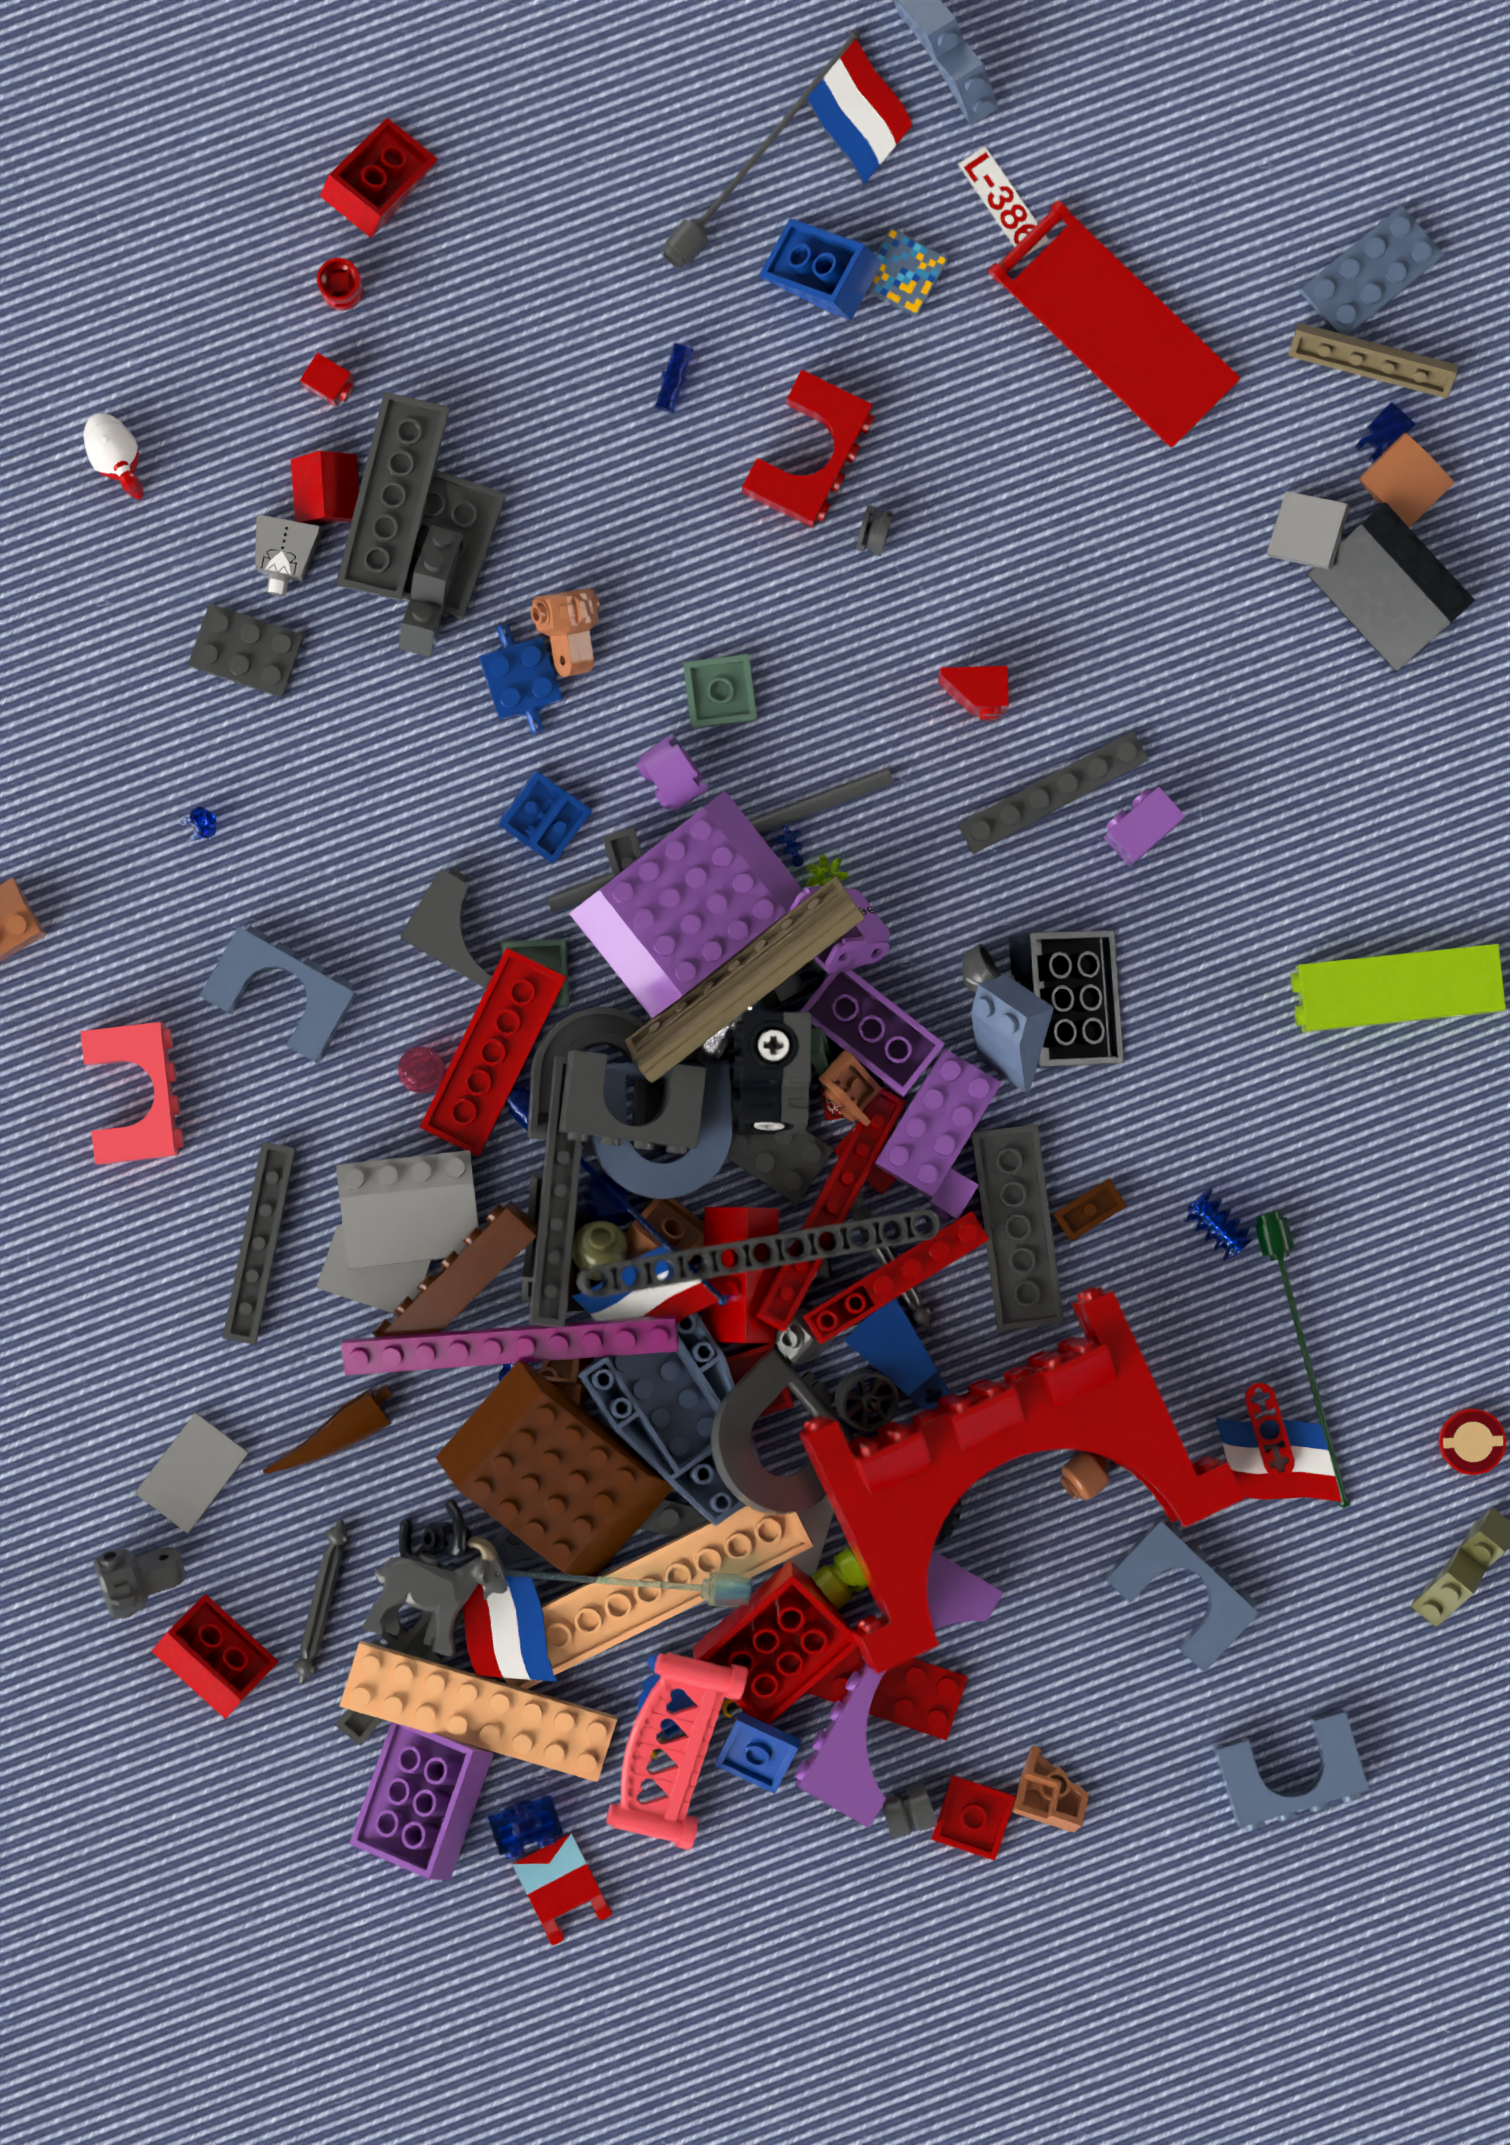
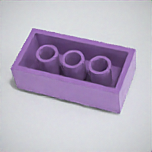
(872, 1030)
(937, 1123)

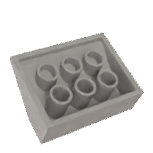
(406, 1208)

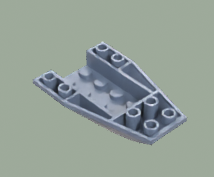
(667, 1412)

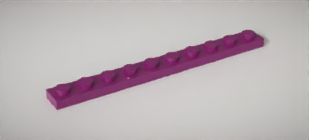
(509, 1345)

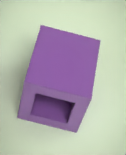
(952, 1195)

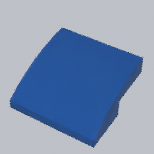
(544, 817)

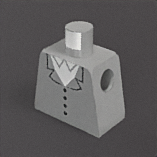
(284, 551)

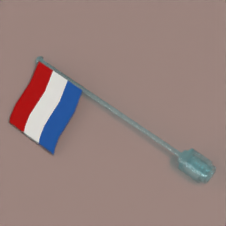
(509, 1629)

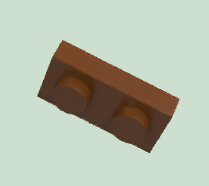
(1089, 1210)

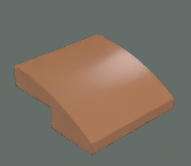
(1406, 479)

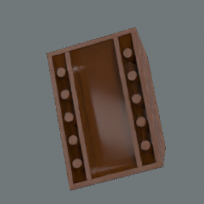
(552, 1473)

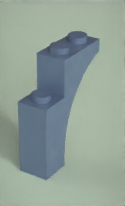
(956, 61)

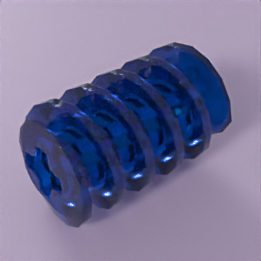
(1218, 1225)

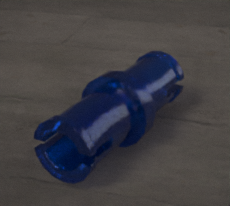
(673, 378)

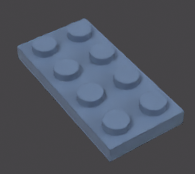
(1371, 272)

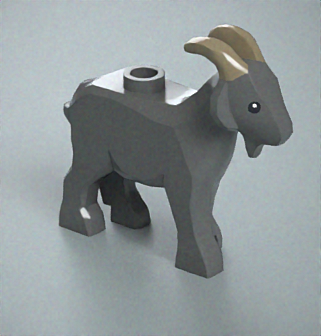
(434, 1588)

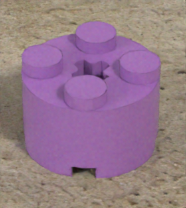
(672, 773)

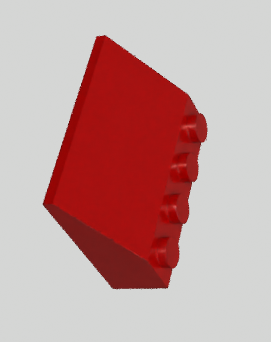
(783, 1639)

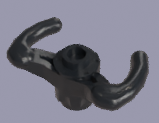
(438, 1537)

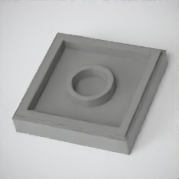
(1308, 530)

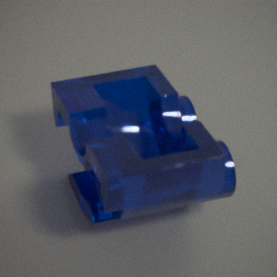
(524, 1825)

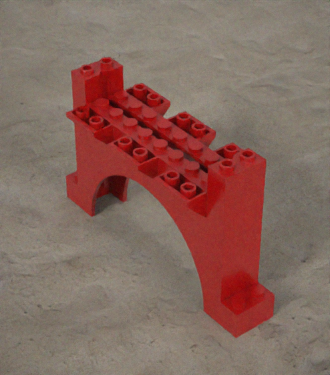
(907, 1478)

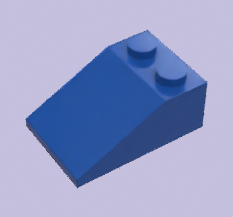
(821, 268)

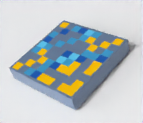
(906, 272)

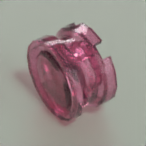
(421, 1070)

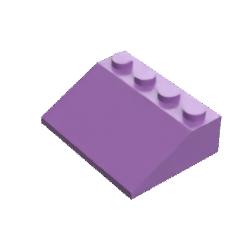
(421, 1801)

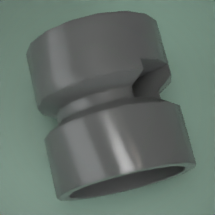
(908, 1811)

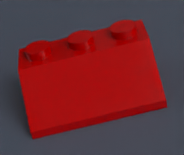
(215, 1656)

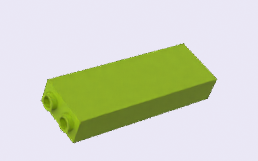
(1398, 988)

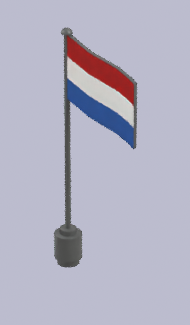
(855, 113)

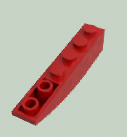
(895, 1277)

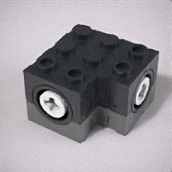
(771, 1073)

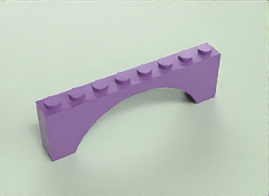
(840, 1763)

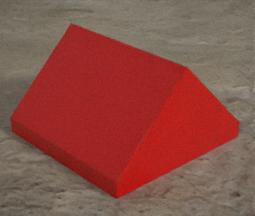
(325, 487)

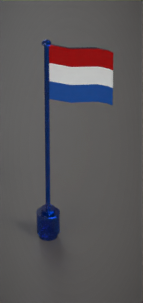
(674, 1299)

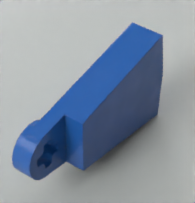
(897, 1352)

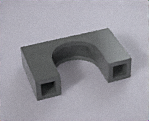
(587, 1115)

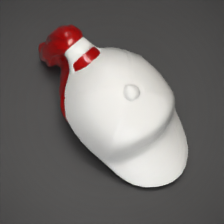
(113, 452)

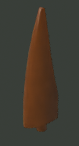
(348, 1426)

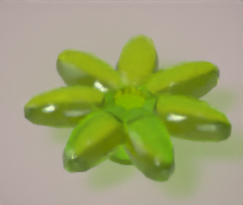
(825, 867)

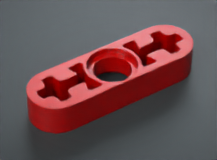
(1284, 1451)

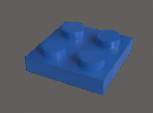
(757, 1752)

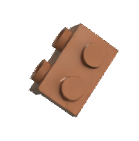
(850, 1086)

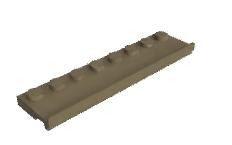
(744, 979)

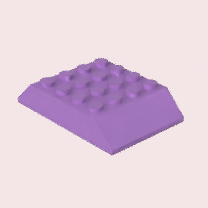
(688, 904)

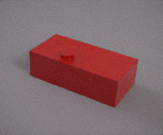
(745, 1290)

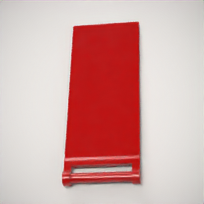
(1117, 327)

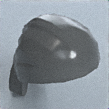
(979, 967)

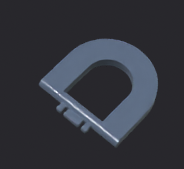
(689, 1171)

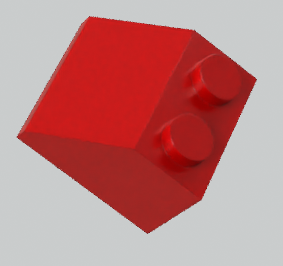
(978, 689)

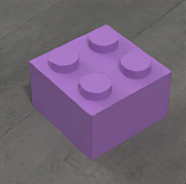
(1143, 826)

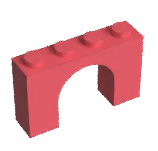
(157, 1132)

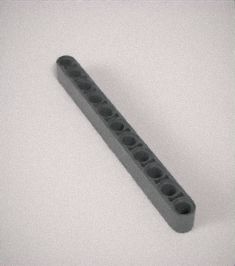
(775, 1252)

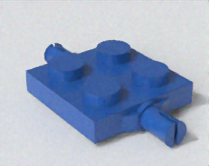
(520, 678)

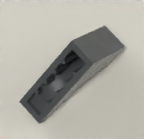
(438, 926)

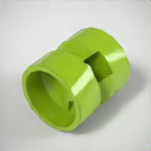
(840, 1579)

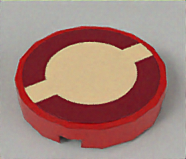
(1472, 1441)

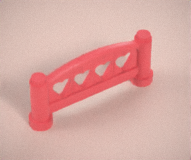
(666, 1815)

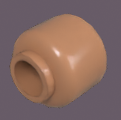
(1085, 1475)

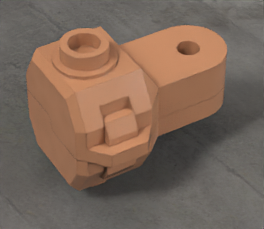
(567, 620)

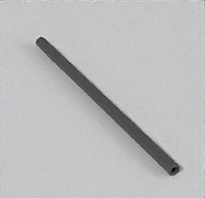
(761, 824)

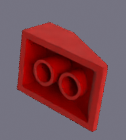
(377, 177)

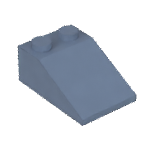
(1010, 1029)

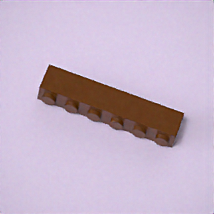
(463, 1274)

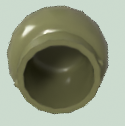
(598, 1244)

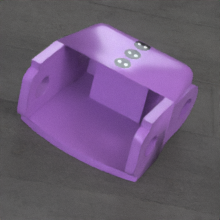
(860, 945)

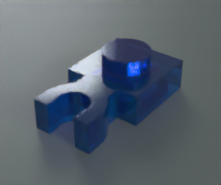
(1386, 430)

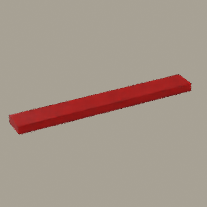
(832, 1207)

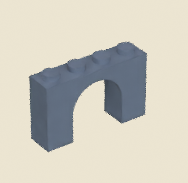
(250, 956)
(1227, 1610)
(1337, 1778)

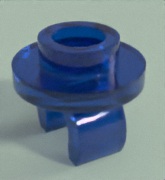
(202, 822)

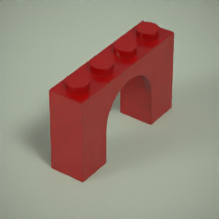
(806, 495)

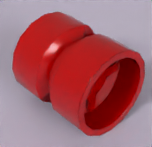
(340, 284)

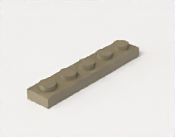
(1372, 360)

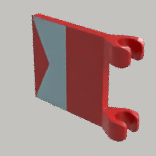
(558, 1882)

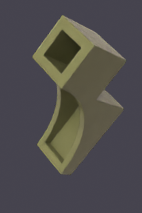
(1464, 1570)

